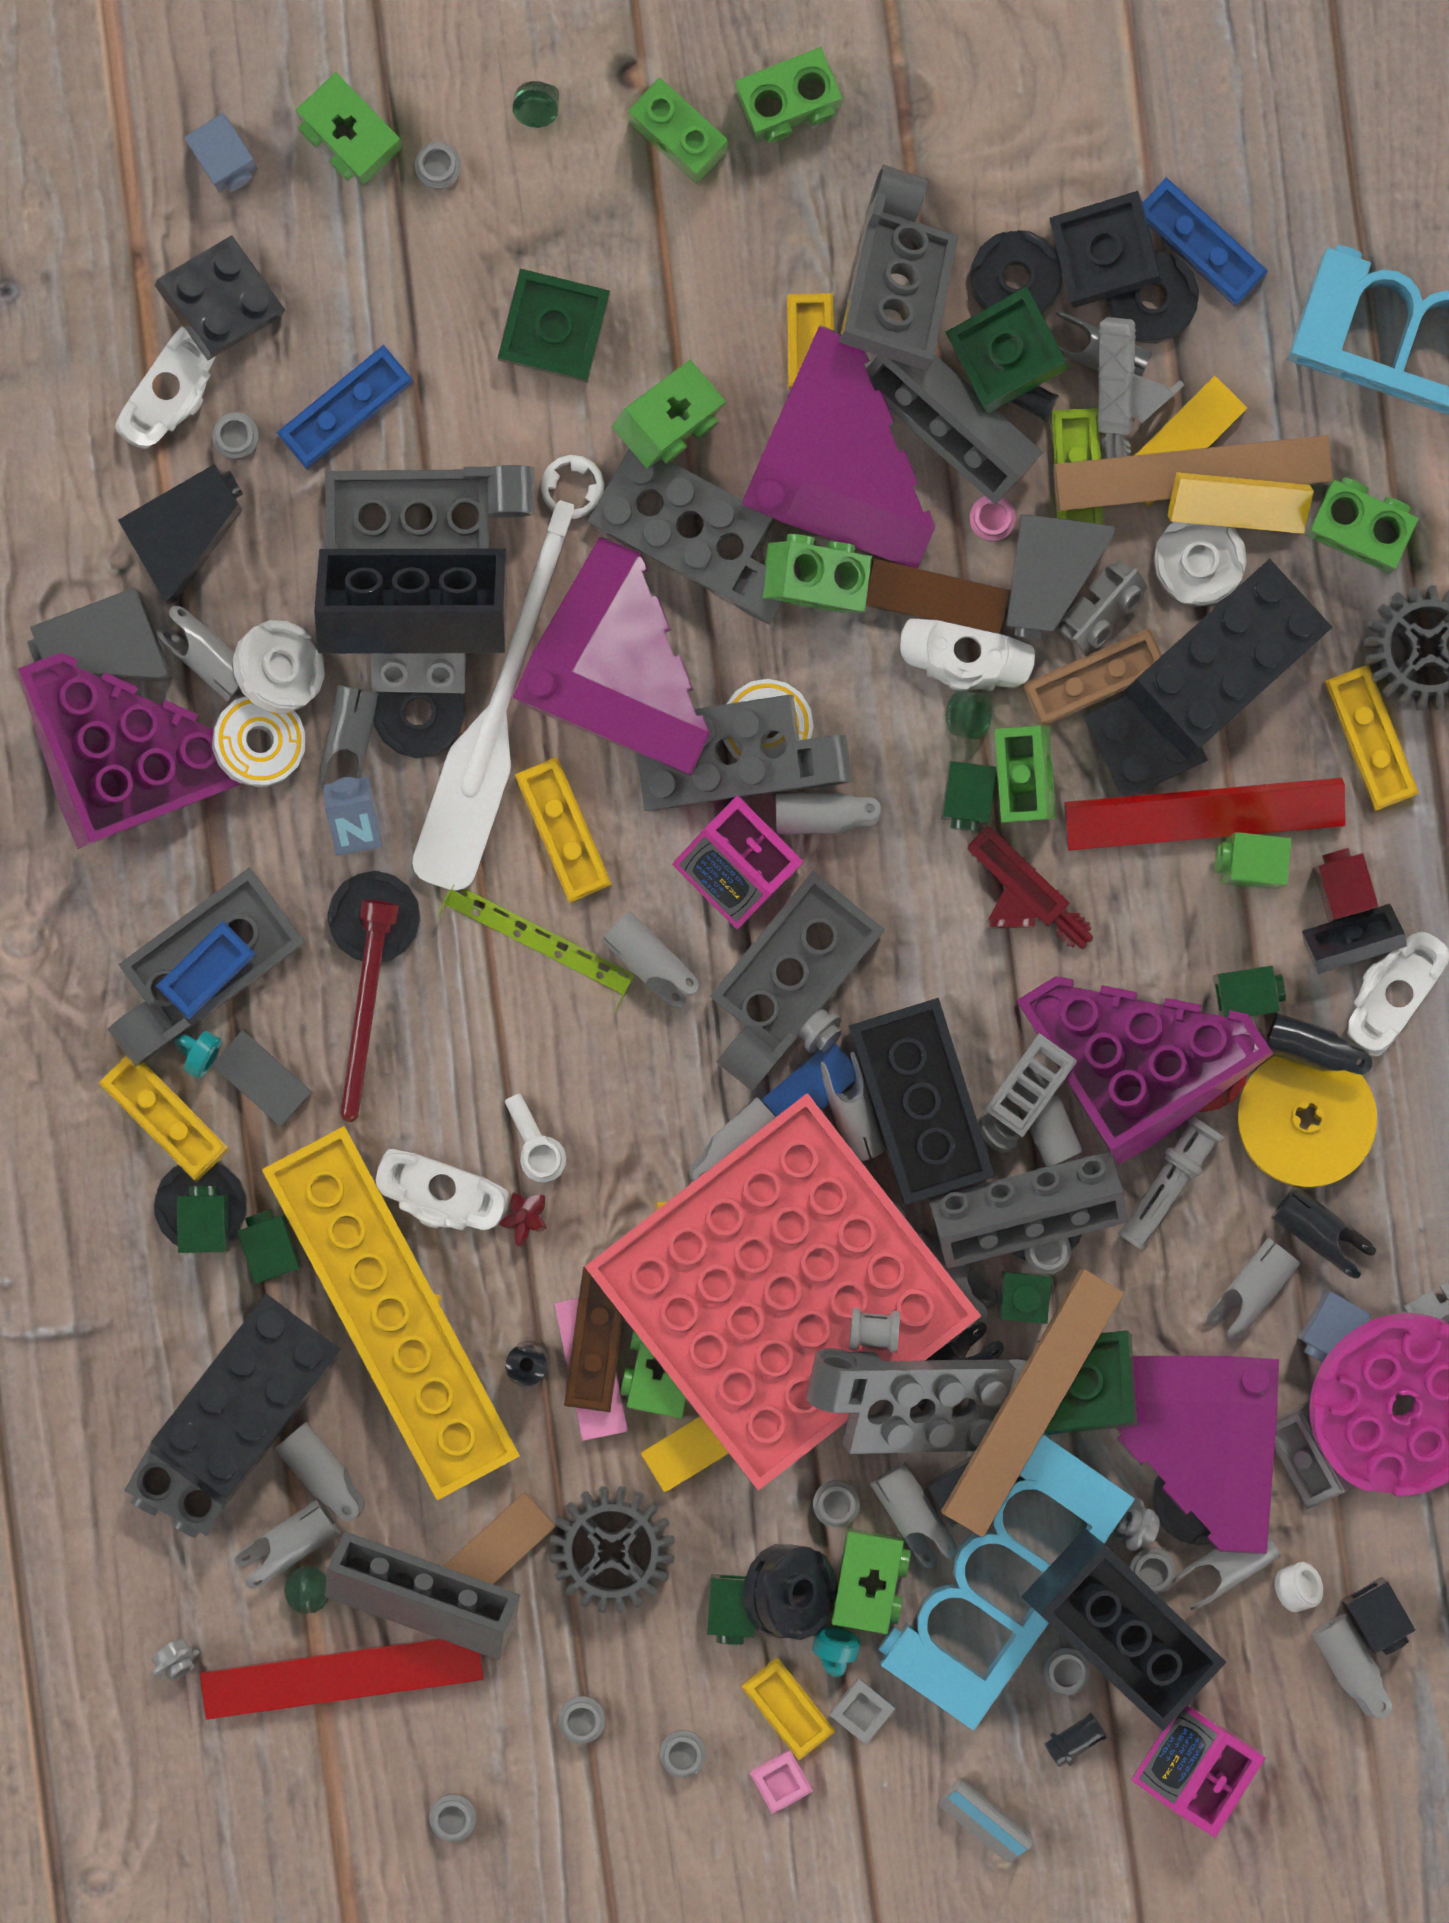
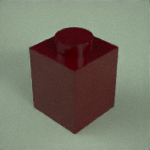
(1345, 884)

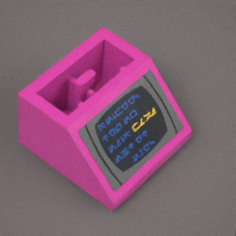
(737, 862)
(1198, 1769)

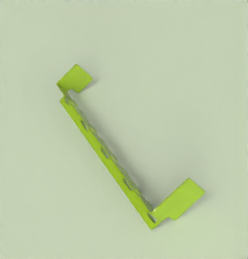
(539, 942)

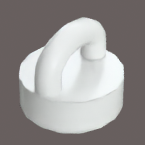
(1298, 1587)

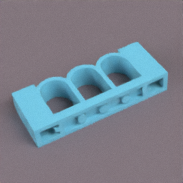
(1327, 318)
(938, 1673)

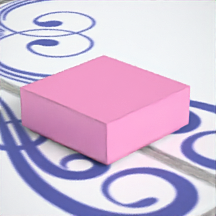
(781, 1781)

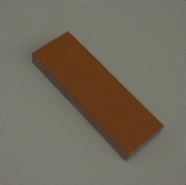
(936, 596)
(593, 1349)

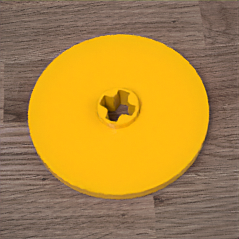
(1320, 1152)

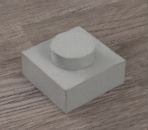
(862, 1710)

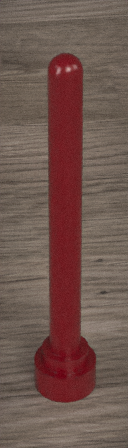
(377, 918)

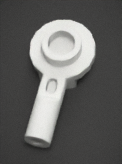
(541, 1156)

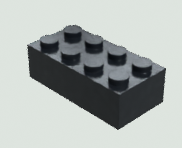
(411, 601)
(1228, 658)
(921, 1101)
(244, 1400)
(1123, 1629)

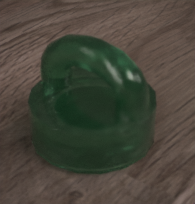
(536, 104)
(968, 714)
(306, 1589)

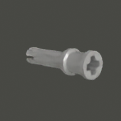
(1182, 1163)

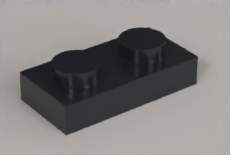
(1354, 938)

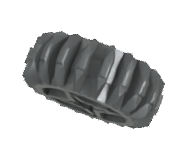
(1409, 635)
(583, 1577)

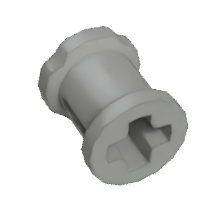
(874, 1330)

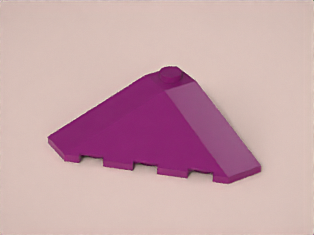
(837, 463)
(612, 666)
(115, 752)
(1139, 1060)
(1211, 1440)

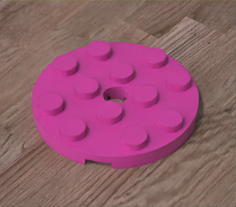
(1356, 1397)

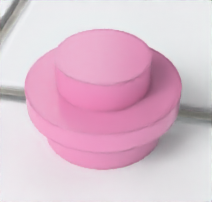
(992, 521)

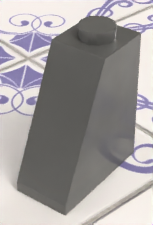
(1049, 570)
(105, 637)

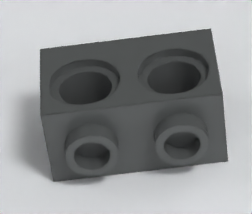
(173, 1501)

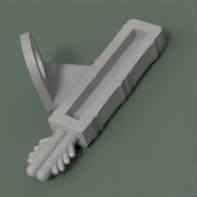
(1120, 390)

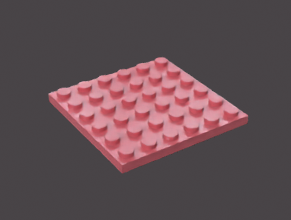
(763, 1271)

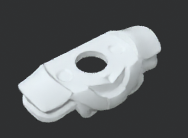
(149, 417)
(931, 648)
(1376, 1021)
(407, 1179)

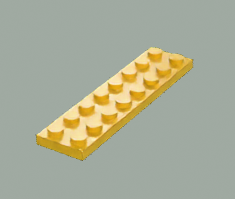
(390, 1313)

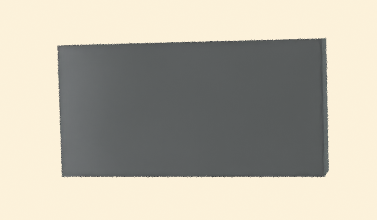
(262, 1078)

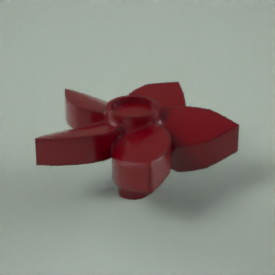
(525, 1216)

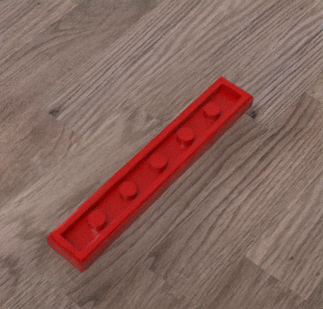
(1205, 813)
(337, 1677)

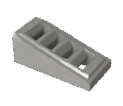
(1055, 1054)

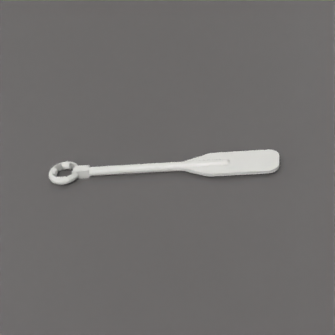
(480, 758)

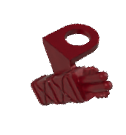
(1025, 892)

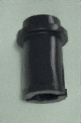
(1037, 401)
(1075, 1740)

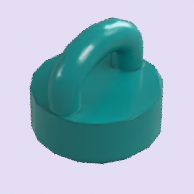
(199, 1052)
(836, 1646)

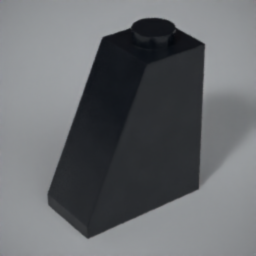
(183, 528)

